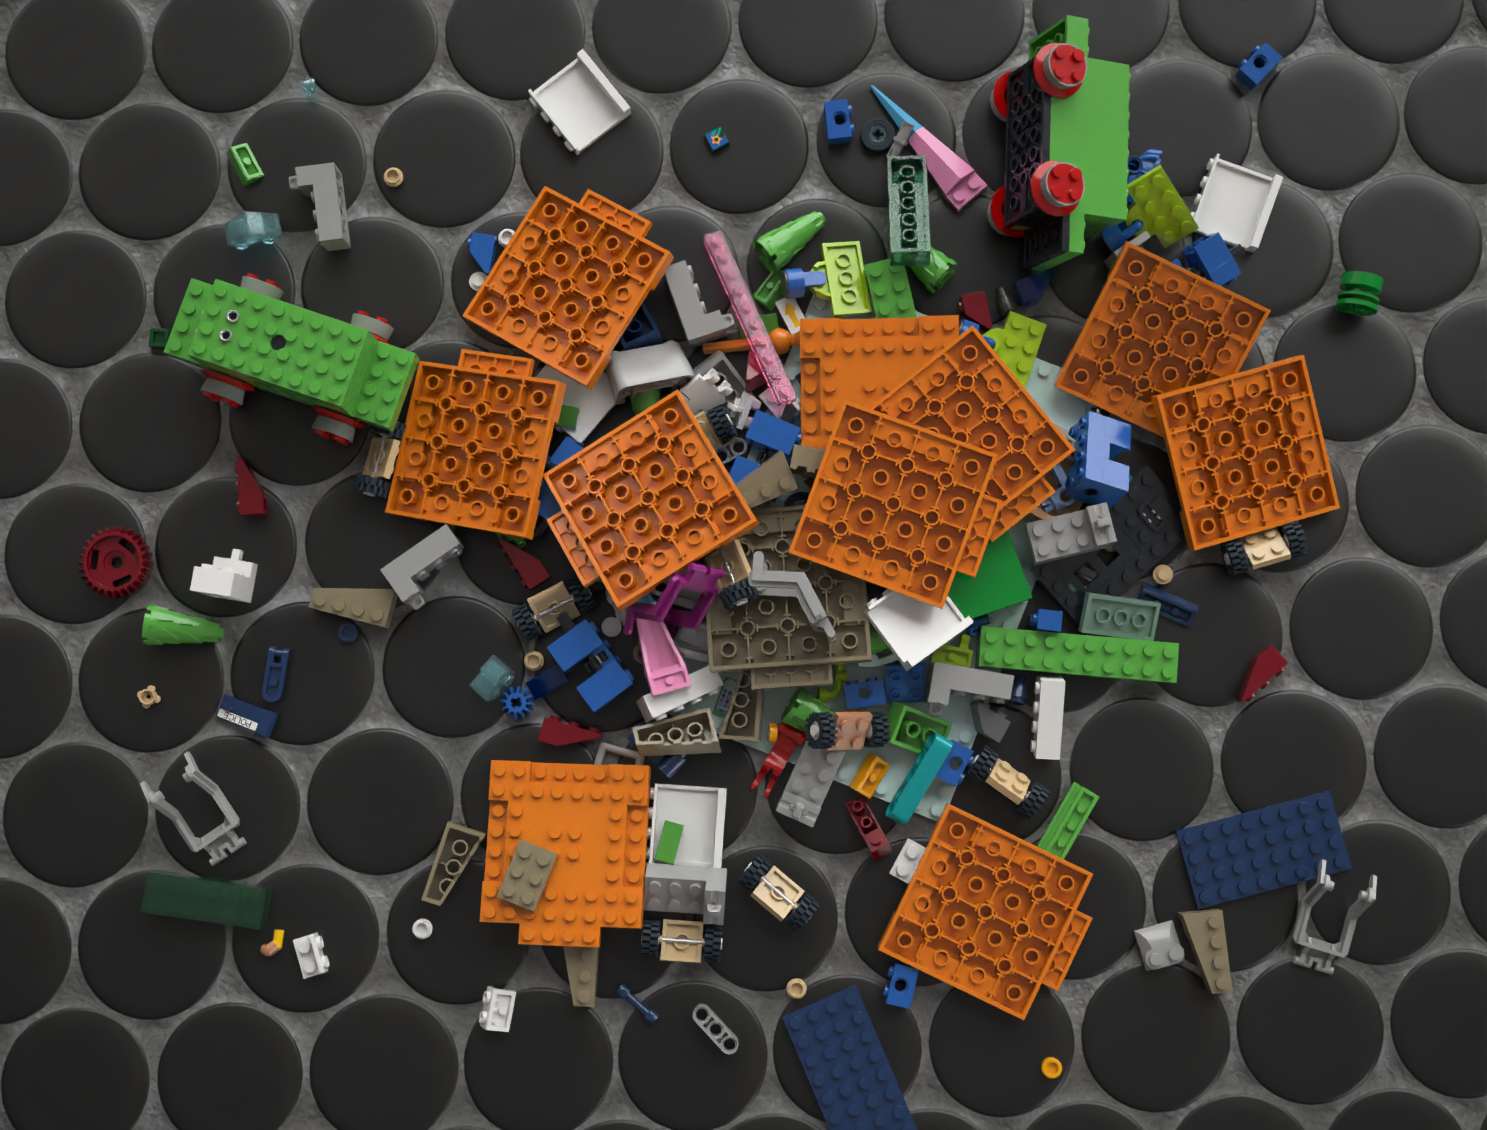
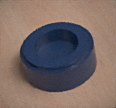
(348, 632)

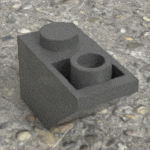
(987, 722)

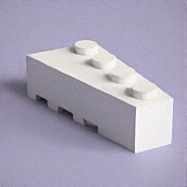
(701, 684)
(1048, 716)

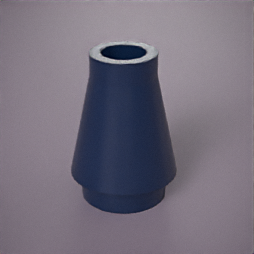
(1019, 691)

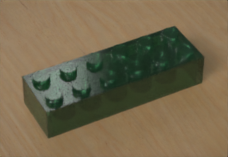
(908, 210)
(206, 899)

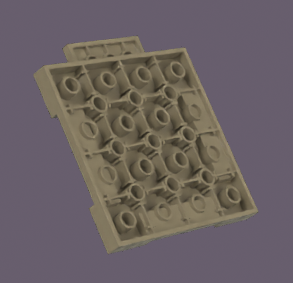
(773, 631)

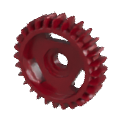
(110, 548)

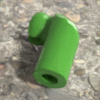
(519, 542)

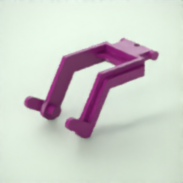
(697, 579)

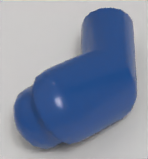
(973, 629)

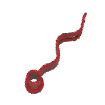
(779, 755)

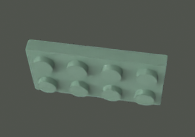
(1119, 617)

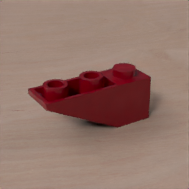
(251, 494)
(529, 567)
(1262, 668)
(560, 733)
(869, 828)

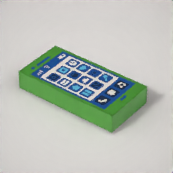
(723, 701)

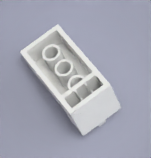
(226, 578)

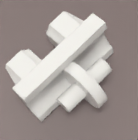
(741, 409)

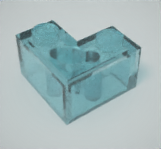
(251, 228)
(492, 678)

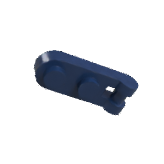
(275, 674)

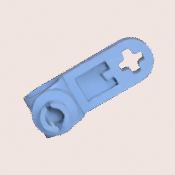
(1054, 501)

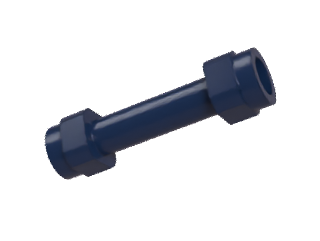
(650, 1015)

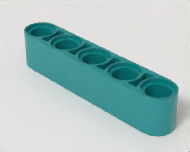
(919, 778)

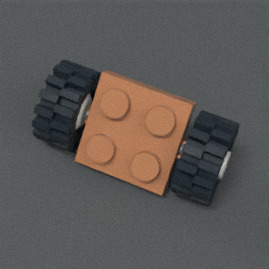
(847, 730)

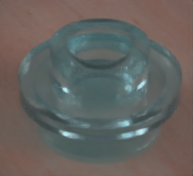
(308, 85)

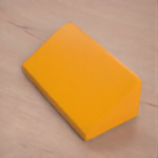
(869, 775)

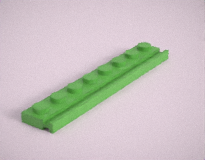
(1068, 820)

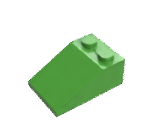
(912, 727)

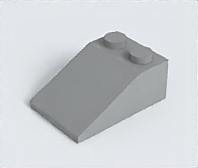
(725, 372)

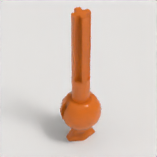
(780, 338)

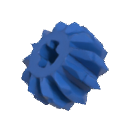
(509, 702)

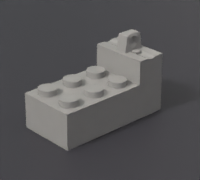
(326, 190)
(695, 322)
(1070, 534)
(419, 562)
(964, 681)
(809, 784)
(686, 890)

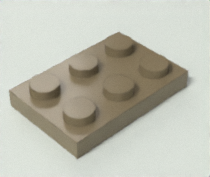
(527, 875)

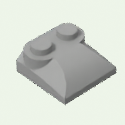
(1159, 945)

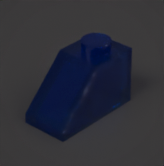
(1030, 289)
(547, 681)

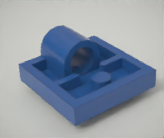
(903, 684)

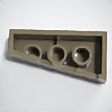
(806, 460)
(767, 481)
(363, 605)
(745, 712)
(678, 735)
(451, 858)
(1209, 947)
(582, 974)

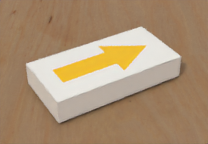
(791, 314)

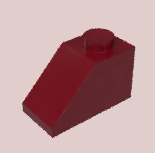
(975, 309)
(754, 374)

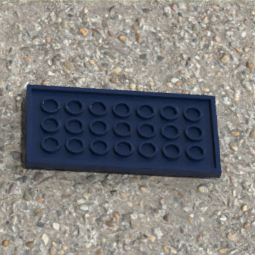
(1262, 849)
(847, 1064)

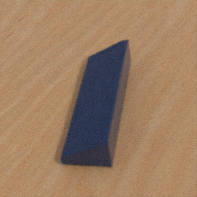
(1171, 605)

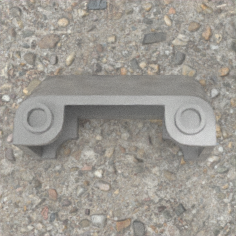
(647, 370)

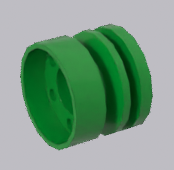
(1359, 293)

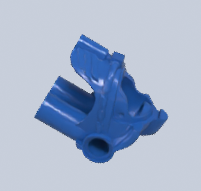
(1142, 165)

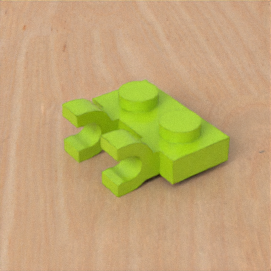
(953, 655)

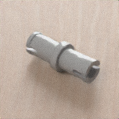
(900, 139)

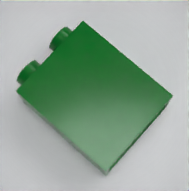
(997, 582)

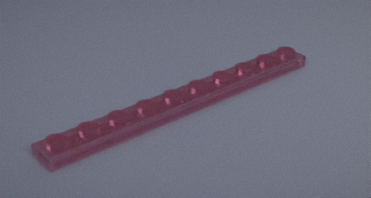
(749, 318)

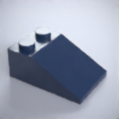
(640, 331)

